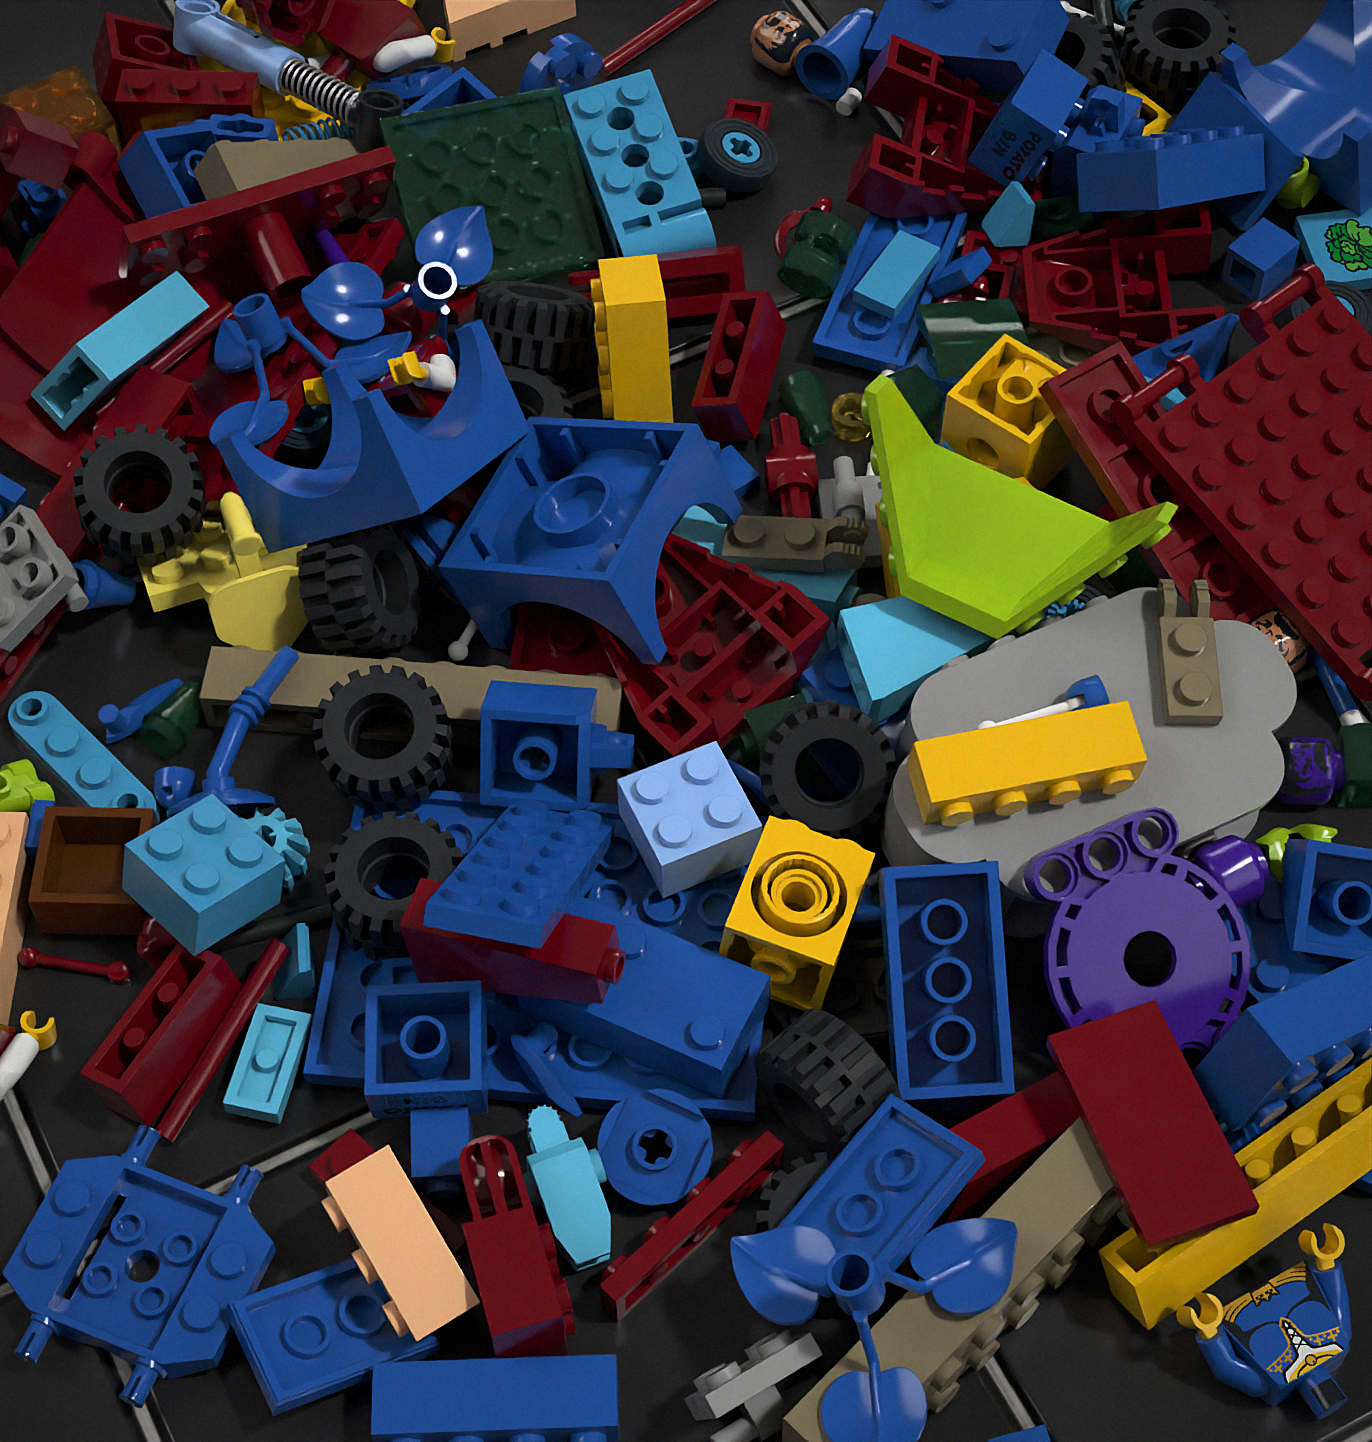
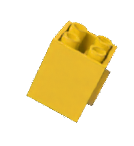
(1002, 417)
(796, 909)

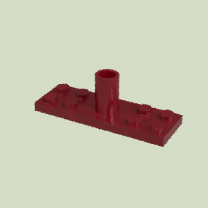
(259, 222)
(1131, 483)

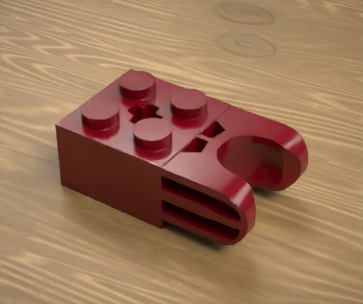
(512, 1256)

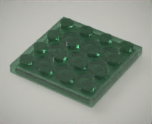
(513, 161)

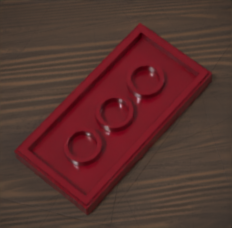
(1151, 1126)

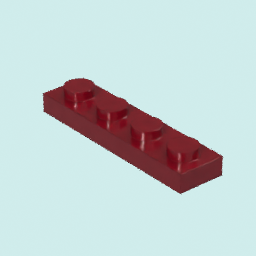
(676, 1238)

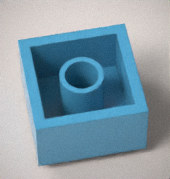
(202, 874)

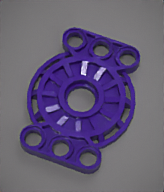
(1133, 899)

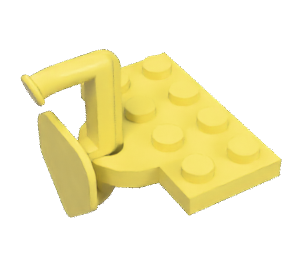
(247, 589)

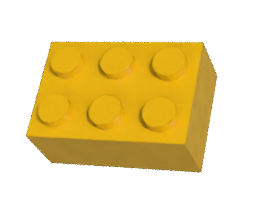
(632, 340)

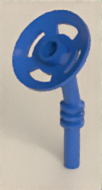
(244, 715)

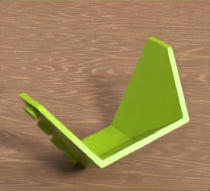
(980, 539)

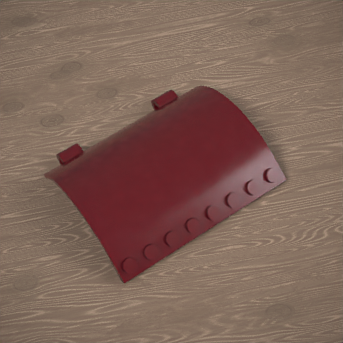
(76, 286)

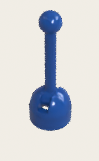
(173, 785)

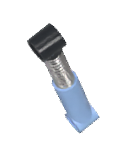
(206, 31)

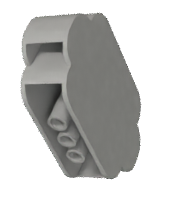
(1200, 774)

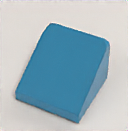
(1010, 217)
(297, 973)

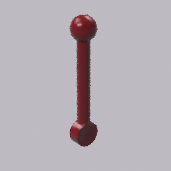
(117, 971)

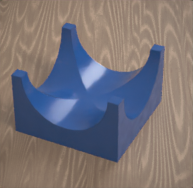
(1320, 98)
(377, 459)
(583, 524)

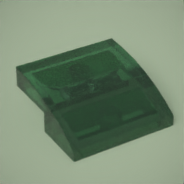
(965, 331)

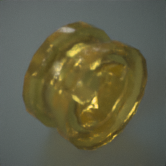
(845, 428)

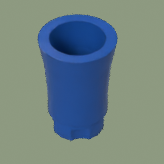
(837, 56)

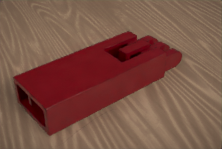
(690, 279)

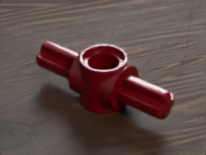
(790, 469)

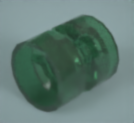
(816, 257)

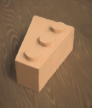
(488, 21)
(398, 1245)

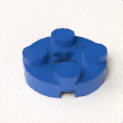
(567, 65)
(643, 1116)

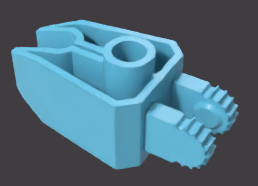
(566, 1187)

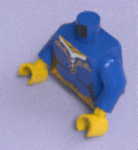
(1283, 1332)

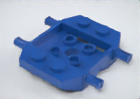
(164, 1326)

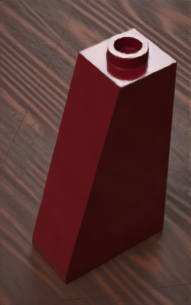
(572, 964)
(1011, 1140)

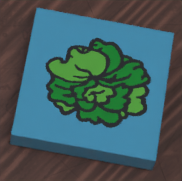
(1338, 245)

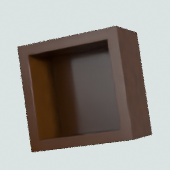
(81, 870)

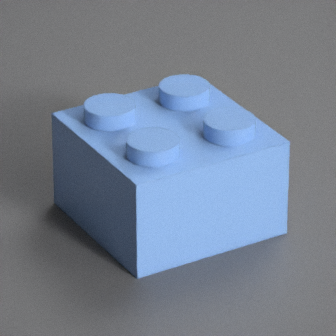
(689, 818)

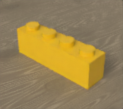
(1026, 763)

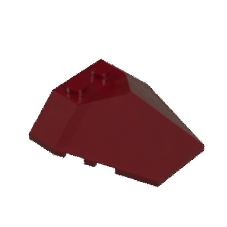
(728, 646)

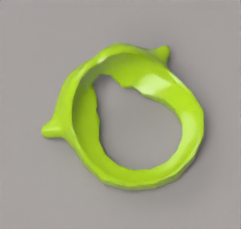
(1275, 841)

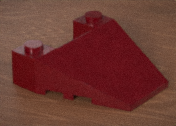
(939, 133)
(33, 151)
(1116, 280)

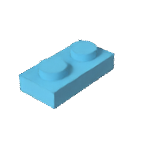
(268, 1063)

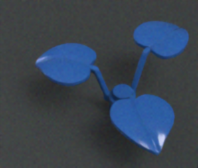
(453, 254)
(261, 332)
(791, 1266)

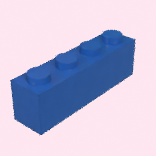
(497, 1400)

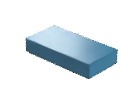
(896, 274)

